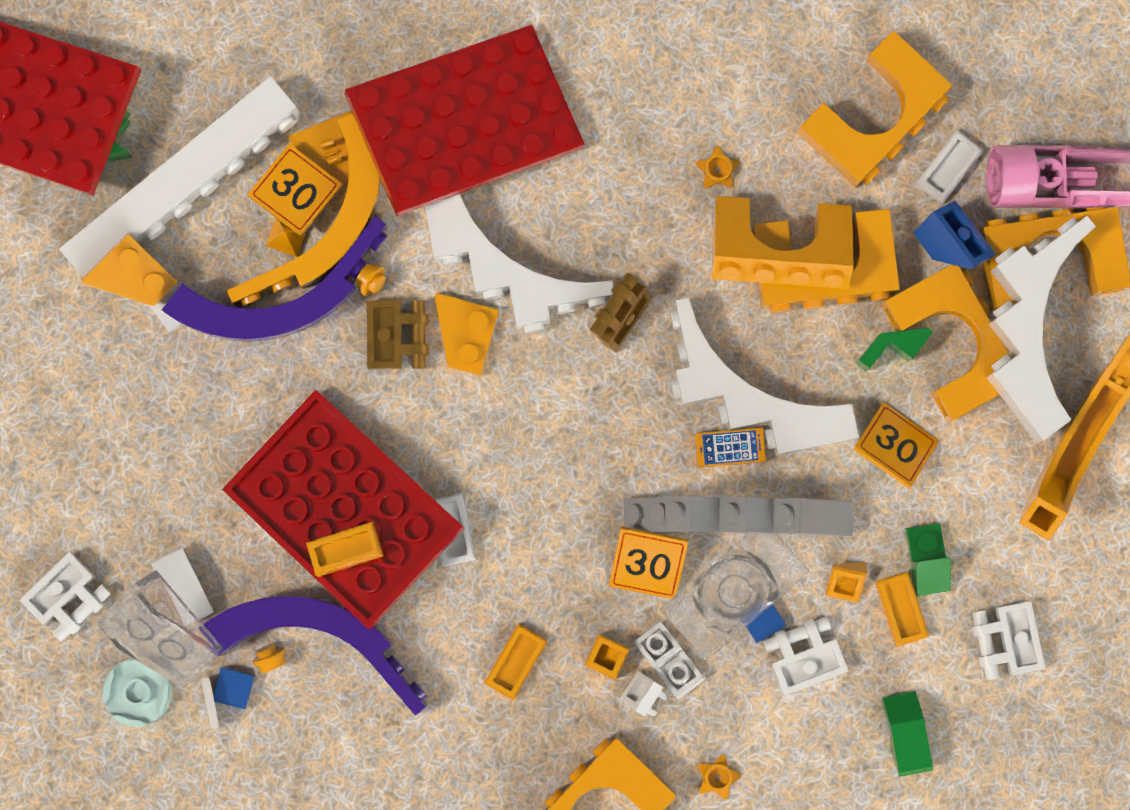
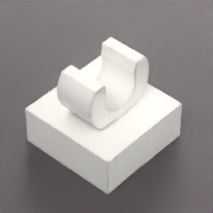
(642, 694)

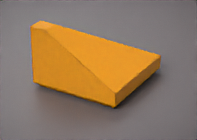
(847, 581)

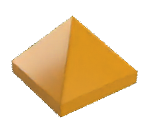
(284, 239)

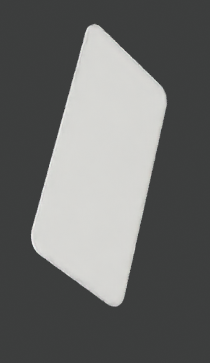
(210, 703)

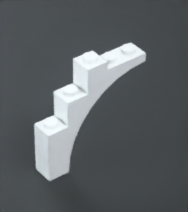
(532, 294)
(707, 378)
(1024, 378)

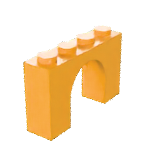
(919, 91)
(1101, 248)
(742, 257)
(872, 276)
(952, 294)
(615, 769)

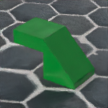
(904, 343)
(907, 734)

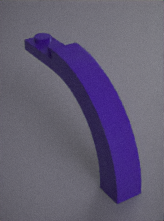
(281, 320)
(277, 612)

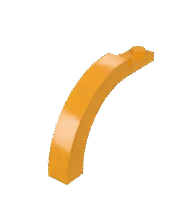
(350, 223)
(1076, 447)

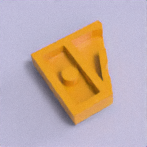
(131, 273)
(465, 332)

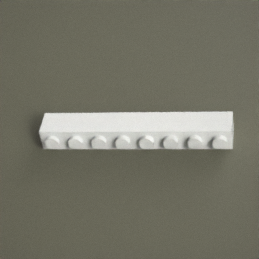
(186, 175)

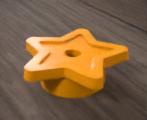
(708, 167)
(727, 777)

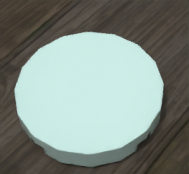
(150, 691)

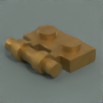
(621, 312)
(385, 334)

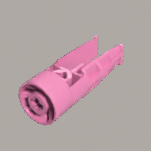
(1015, 176)

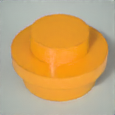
(371, 279)
(269, 658)

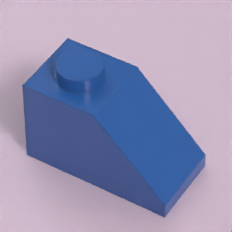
(953, 238)

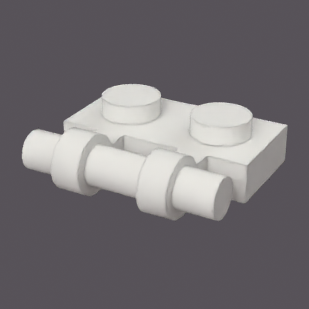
(57, 589)
(1018, 636)
(808, 666)

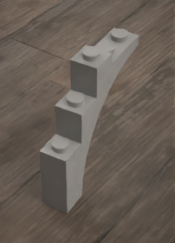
(739, 515)

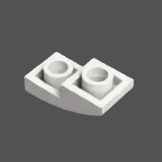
(181, 577)
(669, 660)

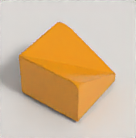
(606, 656)

